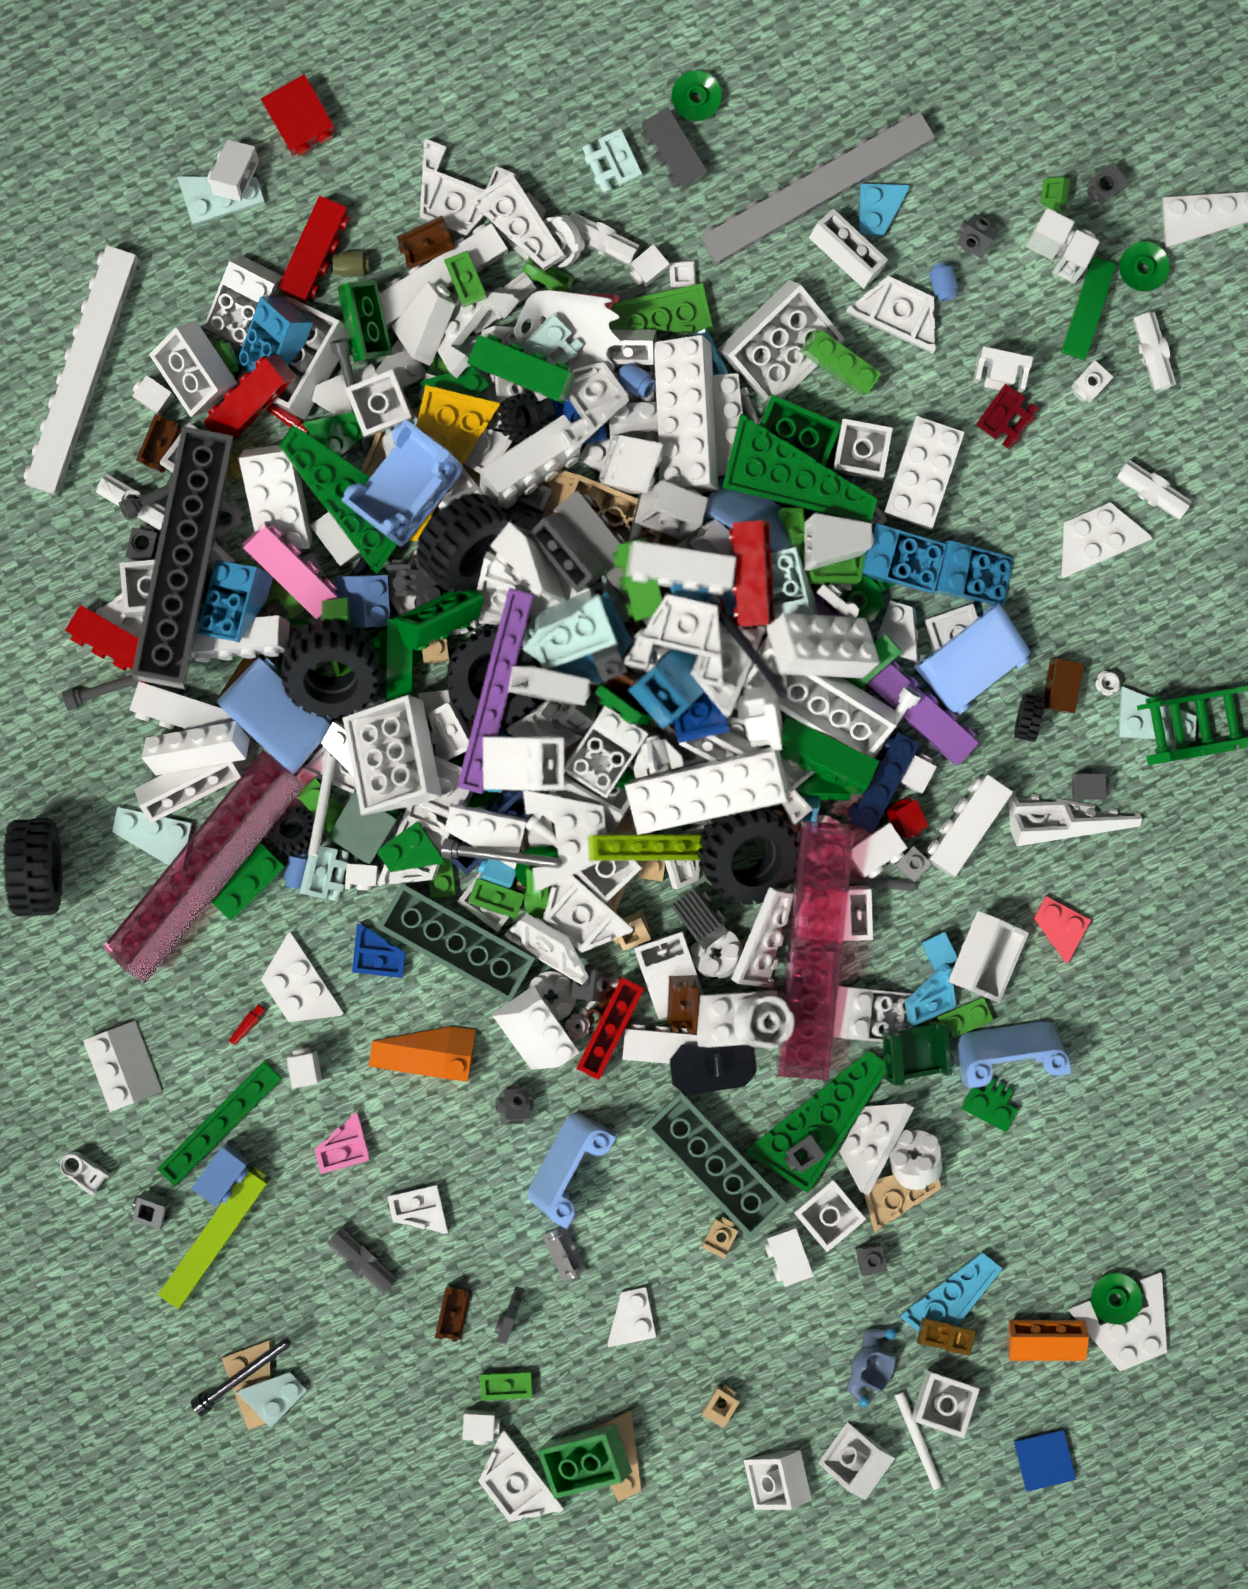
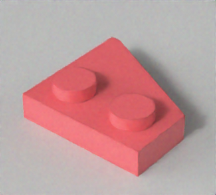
(1061, 926)

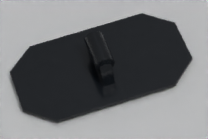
(711, 1068)

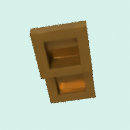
(946, 1336)

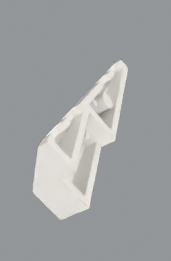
(1043, 821)

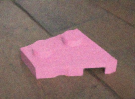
(343, 1147)

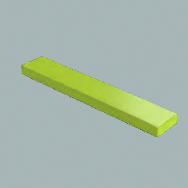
(643, 847)

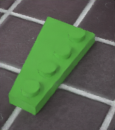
(668, 311)

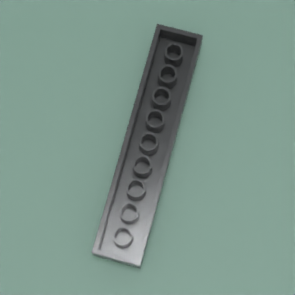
(183, 557)

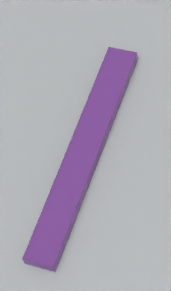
(496, 685)

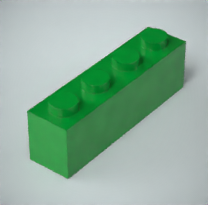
(522, 369)
(826, 757)

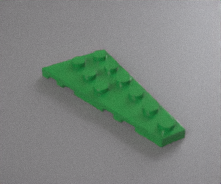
(781, 473)
(328, 479)
(824, 1116)

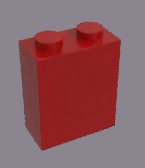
(299, 116)

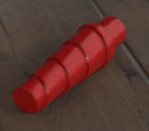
(286, 417)
(247, 1024)

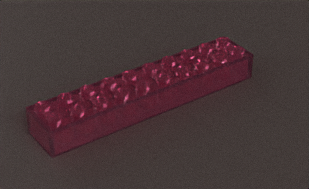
(203, 866)
(815, 947)

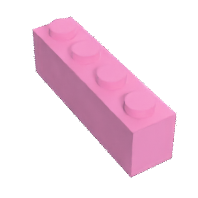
(290, 569)

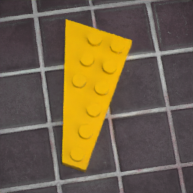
(453, 423)

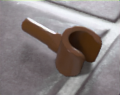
(600, 1007)

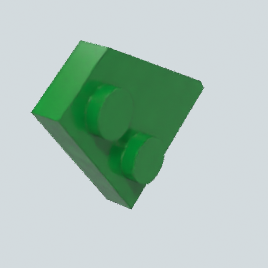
(822, 789)

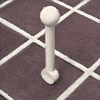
(583, 1010)

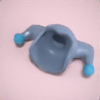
(871, 1365)

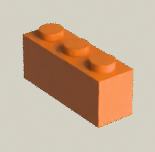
(1047, 1340)

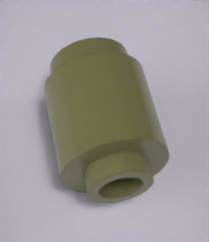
(351, 264)

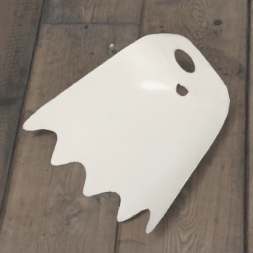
(582, 315)

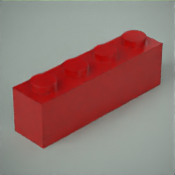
(313, 250)
(251, 397)
(752, 573)
(103, 637)
(610, 1028)

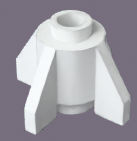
(656, 757)

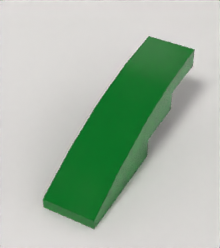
(1088, 308)
(398, 664)

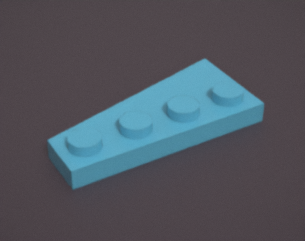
(955, 1295)

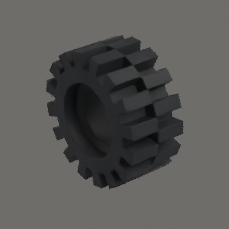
(509, 421)
(1029, 717)
(289, 820)

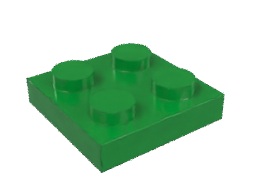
(629, 710)

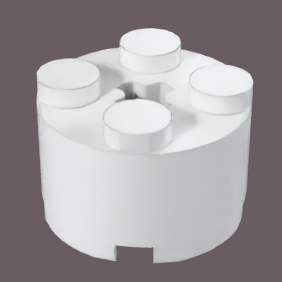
(750, 1017)
(916, 1159)

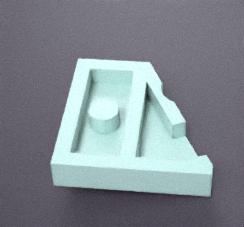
(272, 1396)

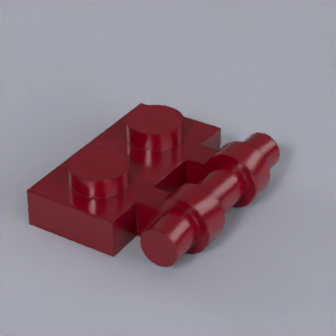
(1000, 412)

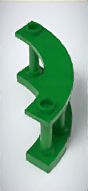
(1207, 745)

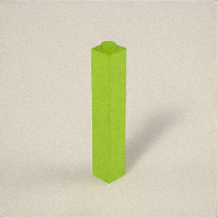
(213, 1238)

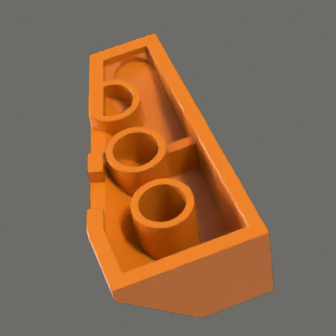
(432, 1053)

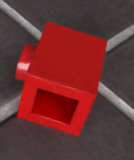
(906, 818)

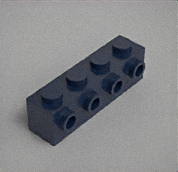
(884, 782)
(510, 804)

